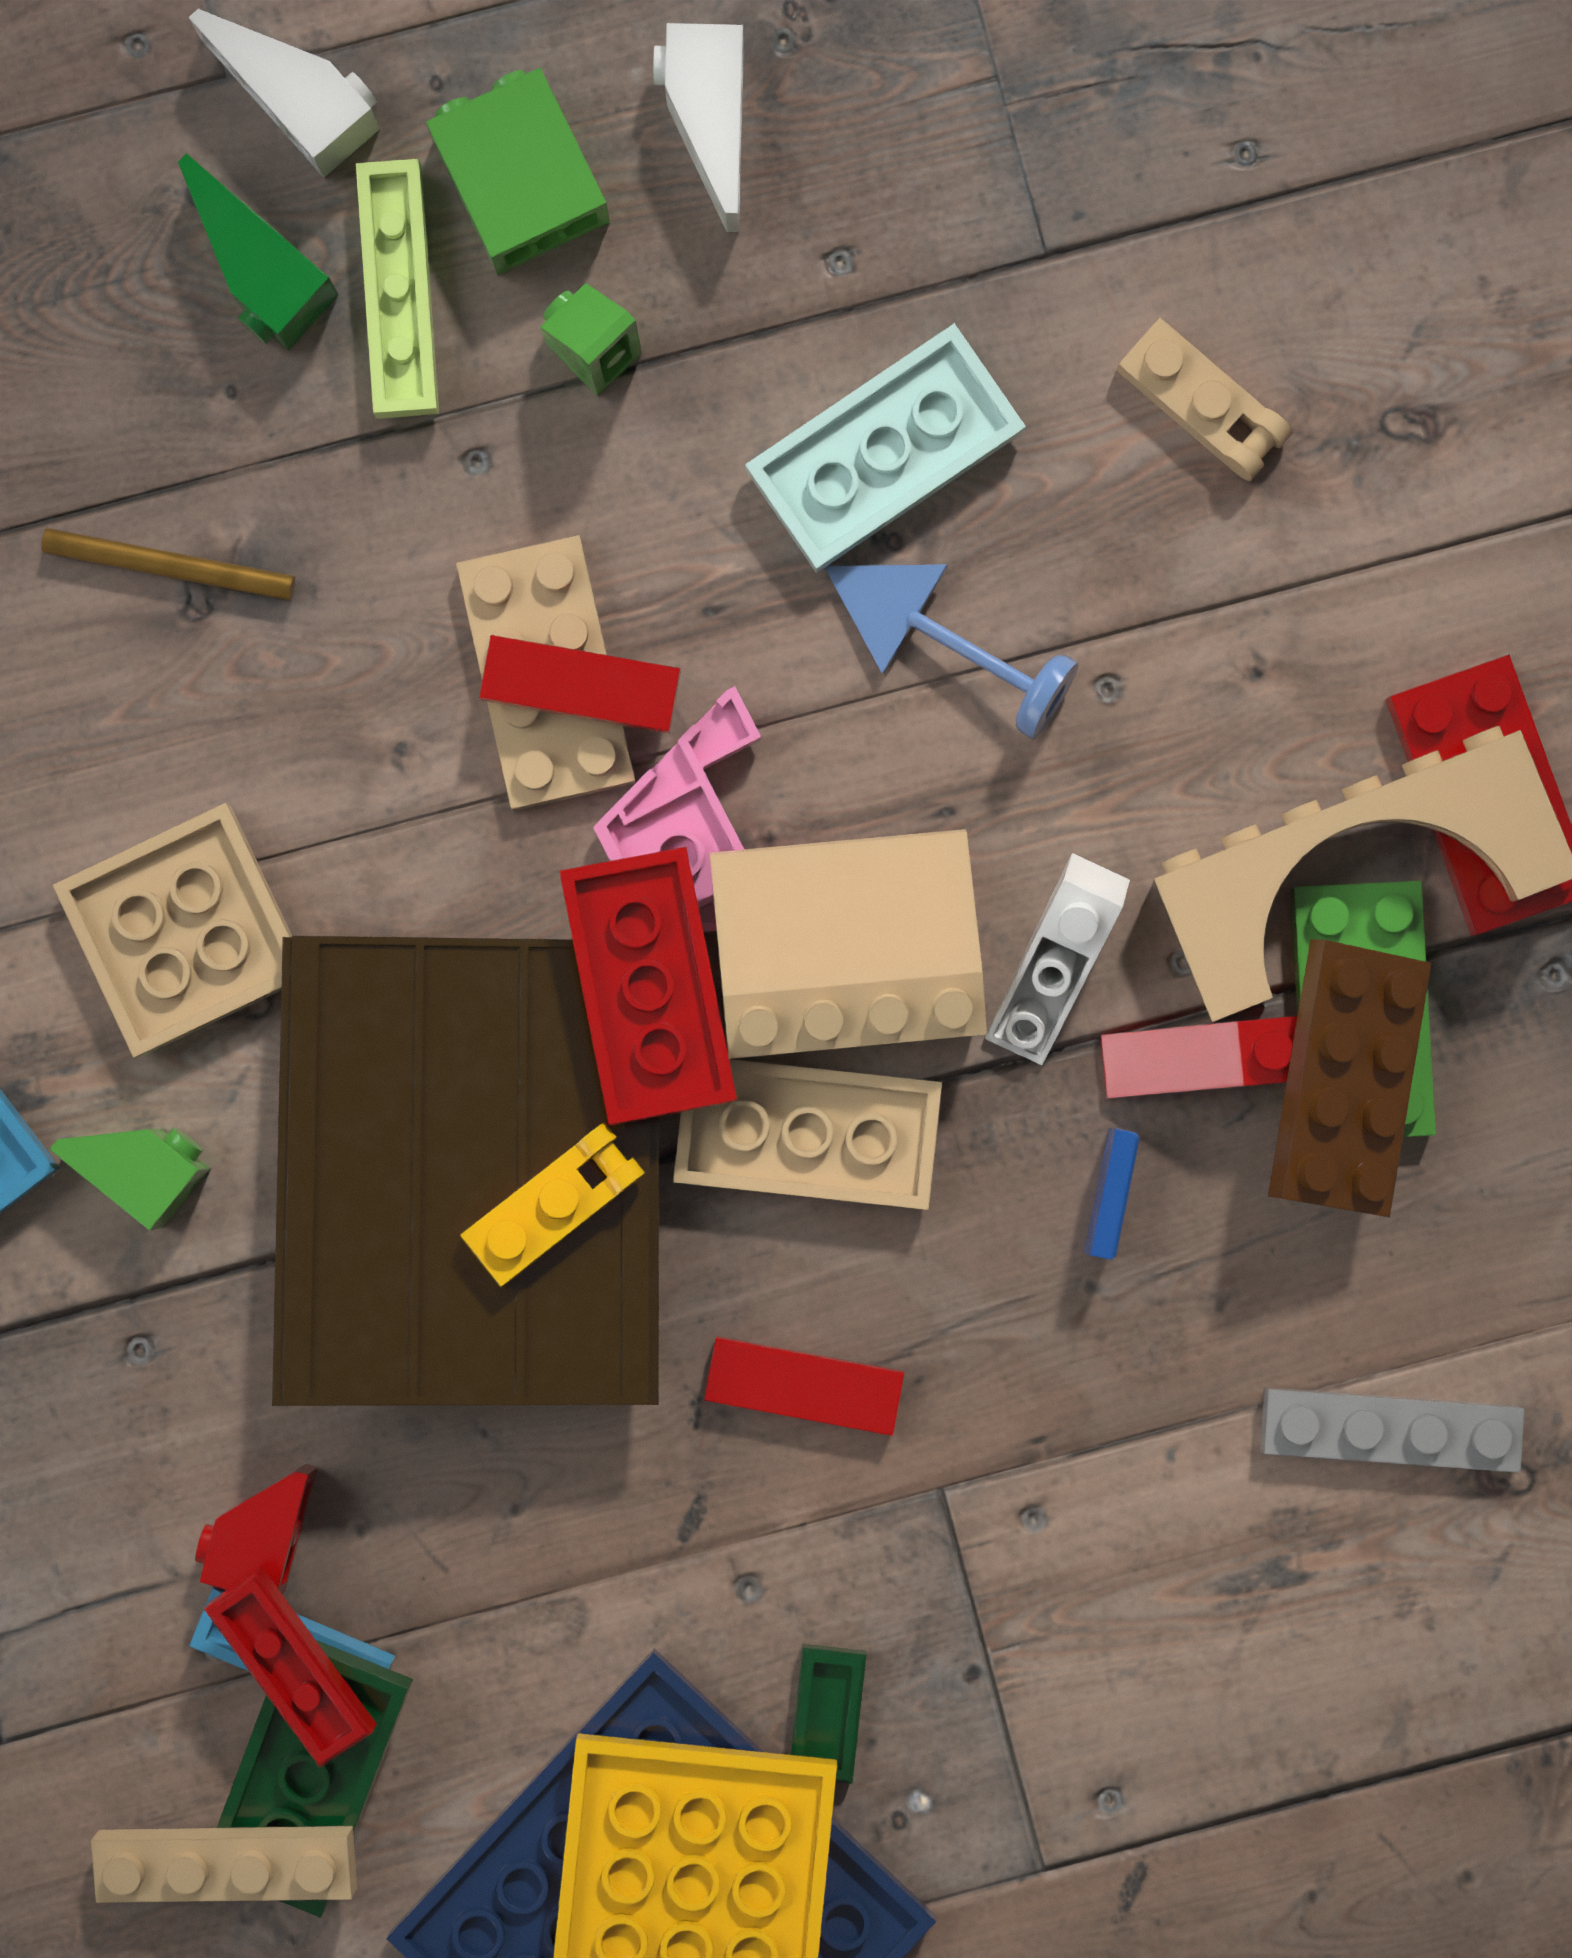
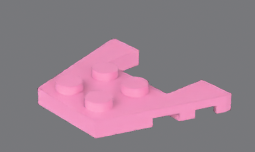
(677, 804)

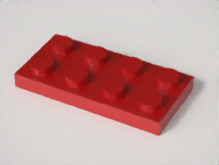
(1439, 719)
(647, 986)

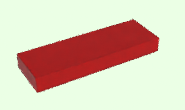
(580, 684)
(804, 1385)
(290, 1667)

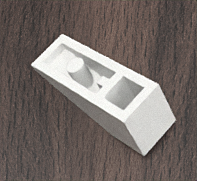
(299, 91)
(705, 100)

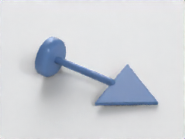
(889, 602)

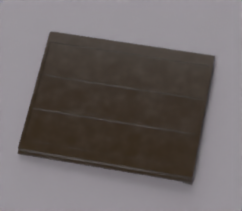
(409, 1109)

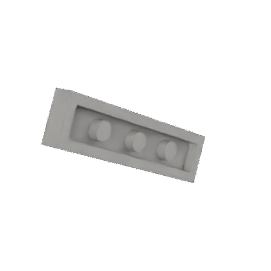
(1392, 1429)

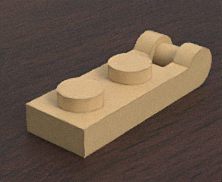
(1202, 399)

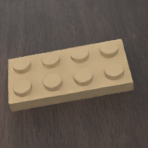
(549, 600)
(815, 1136)

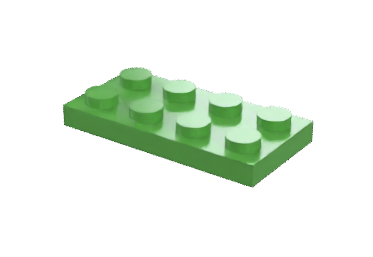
(1380, 919)

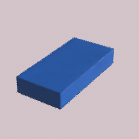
(1112, 1193)

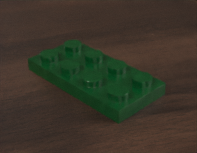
(286, 1787)

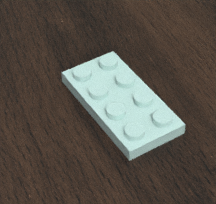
(885, 448)

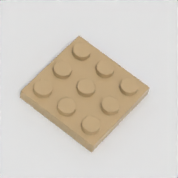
(178, 929)

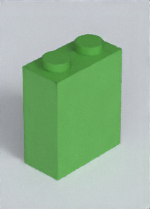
(518, 169)

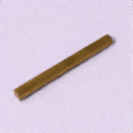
(168, 564)

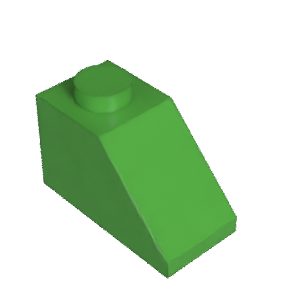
(591, 336)
(139, 1170)

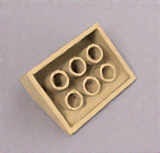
(848, 943)

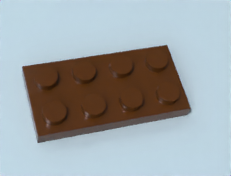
(1349, 1078)

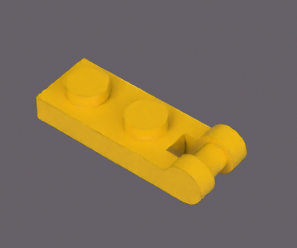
(550, 1206)

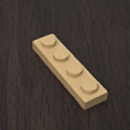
(224, 1864)

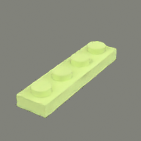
(397, 288)

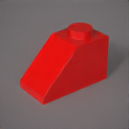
(257, 1533)

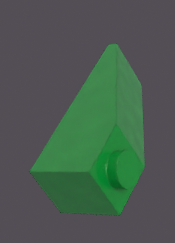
(264, 272)

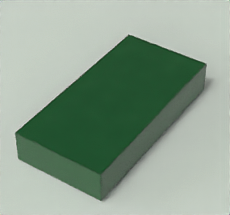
(829, 1706)

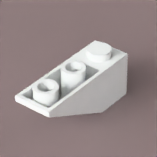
(1058, 958)

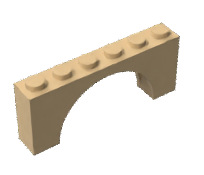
(1480, 798)

